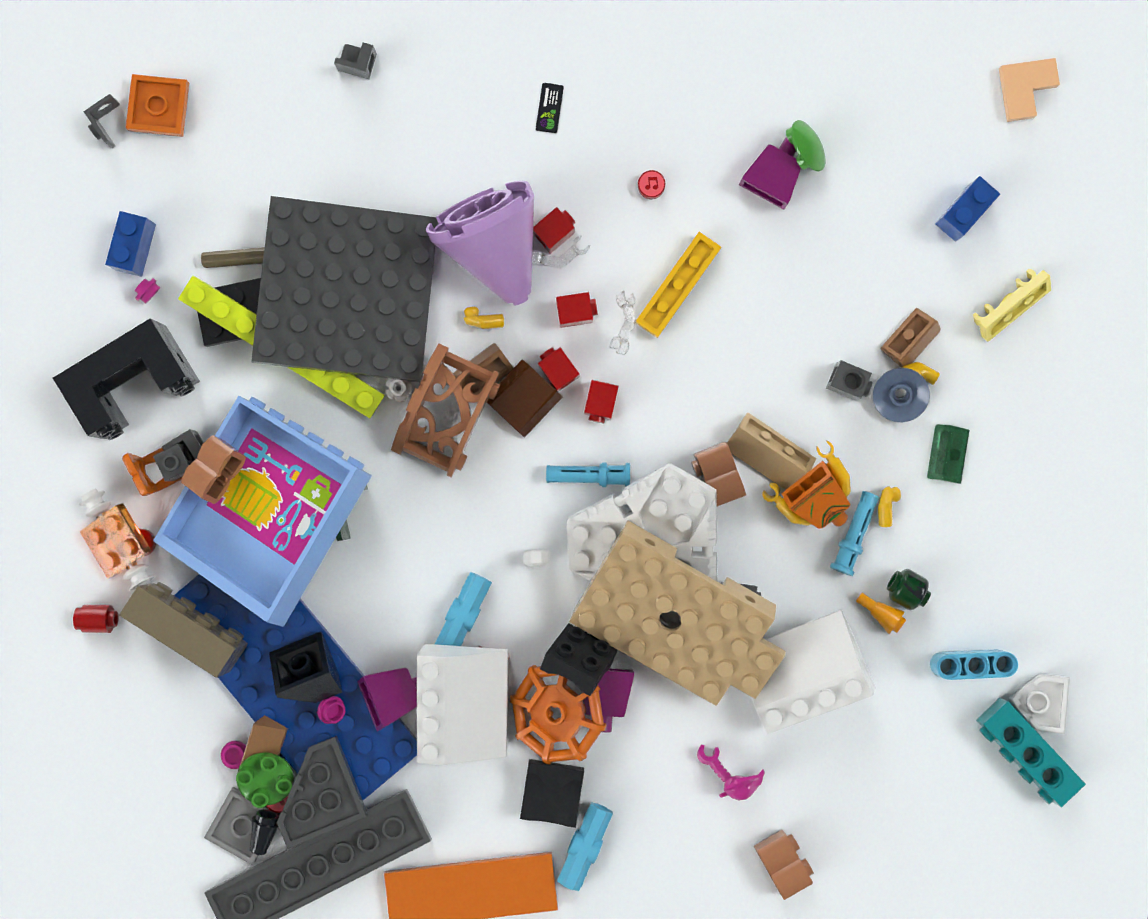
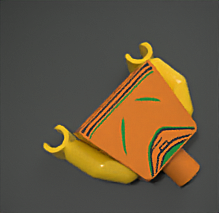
(816, 496)

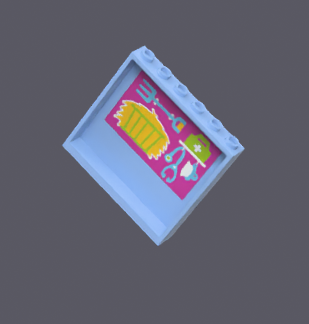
(274, 517)

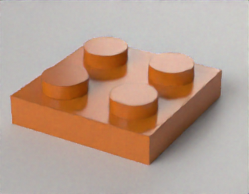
(157, 105)

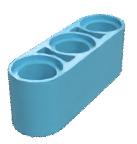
(986, 669)

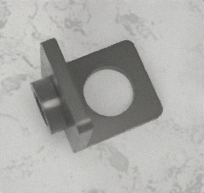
(94, 114)

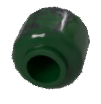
(908, 589)

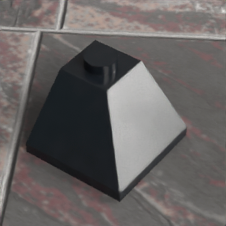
(305, 670)

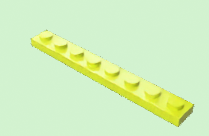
(242, 323)

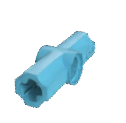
(464, 611)
(585, 846)

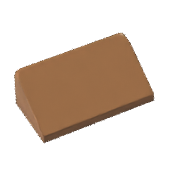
(911, 338)
(490, 359)
(265, 737)

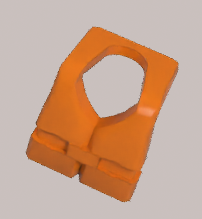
(136, 468)

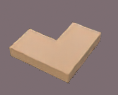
(1020, 81)

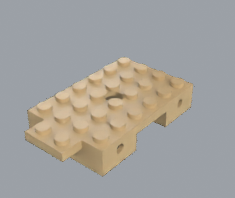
(719, 626)

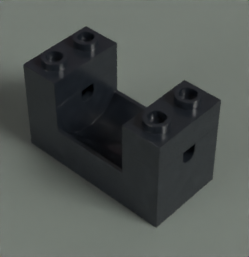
(91, 380)

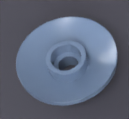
(901, 408)

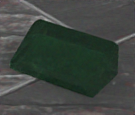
(948, 453)

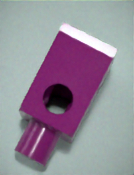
(773, 174)
(614, 694)
(389, 695)

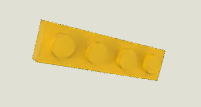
(678, 284)

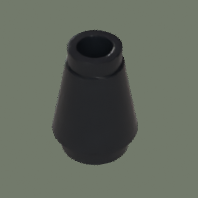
(263, 831)

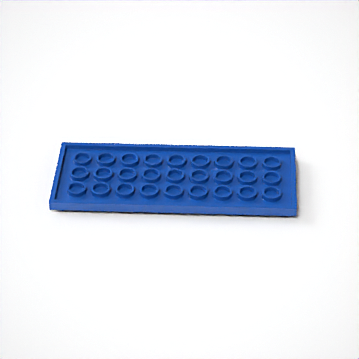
(370, 753)

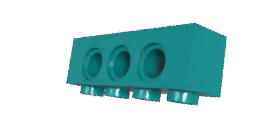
(1064, 781)

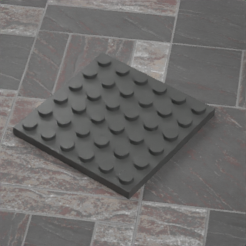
(344, 289)

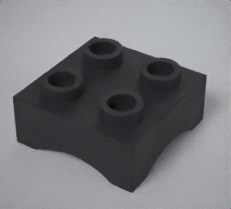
(579, 658)
(552, 793)

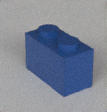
(967, 208)
(130, 243)

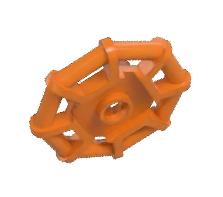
(557, 729)

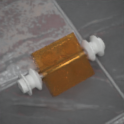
(115, 539)

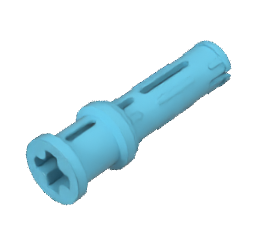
(602, 474)
(851, 545)

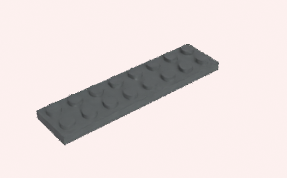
(322, 863)

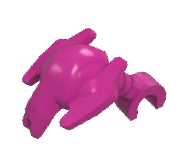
(735, 786)

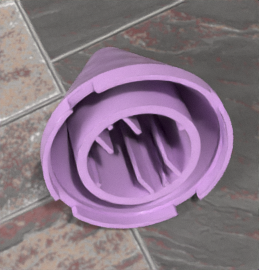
(492, 238)

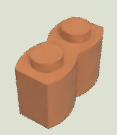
(213, 469)
(720, 472)
(784, 864)

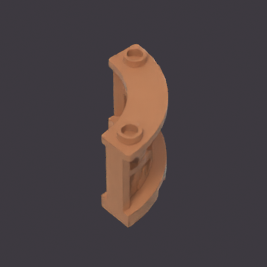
(436, 372)

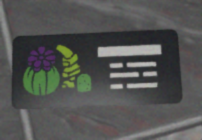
(549, 107)

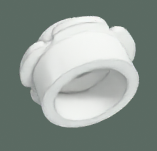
(399, 396)

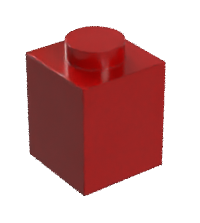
(554, 229)
(576, 309)
(558, 368)
(600, 401)

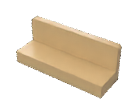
(769, 452)

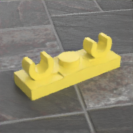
(1013, 304)

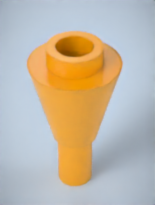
(887, 616)

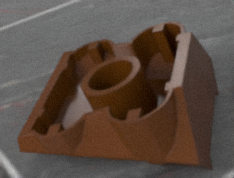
(524, 398)

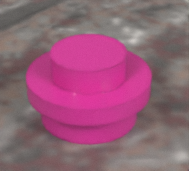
(146, 290)
(331, 710)
(232, 754)

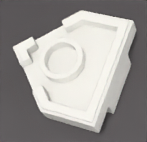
(1044, 702)

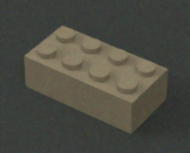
(184, 628)

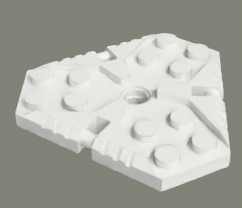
(663, 503)

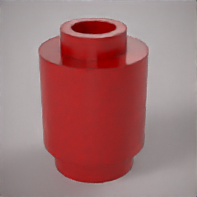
(95, 618)

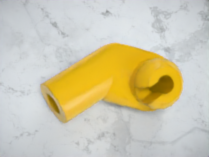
(482, 321)
(928, 373)
(885, 505)

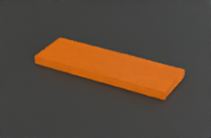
(473, 889)

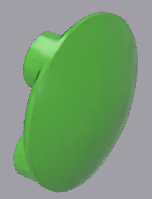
(807, 145)
(264, 779)

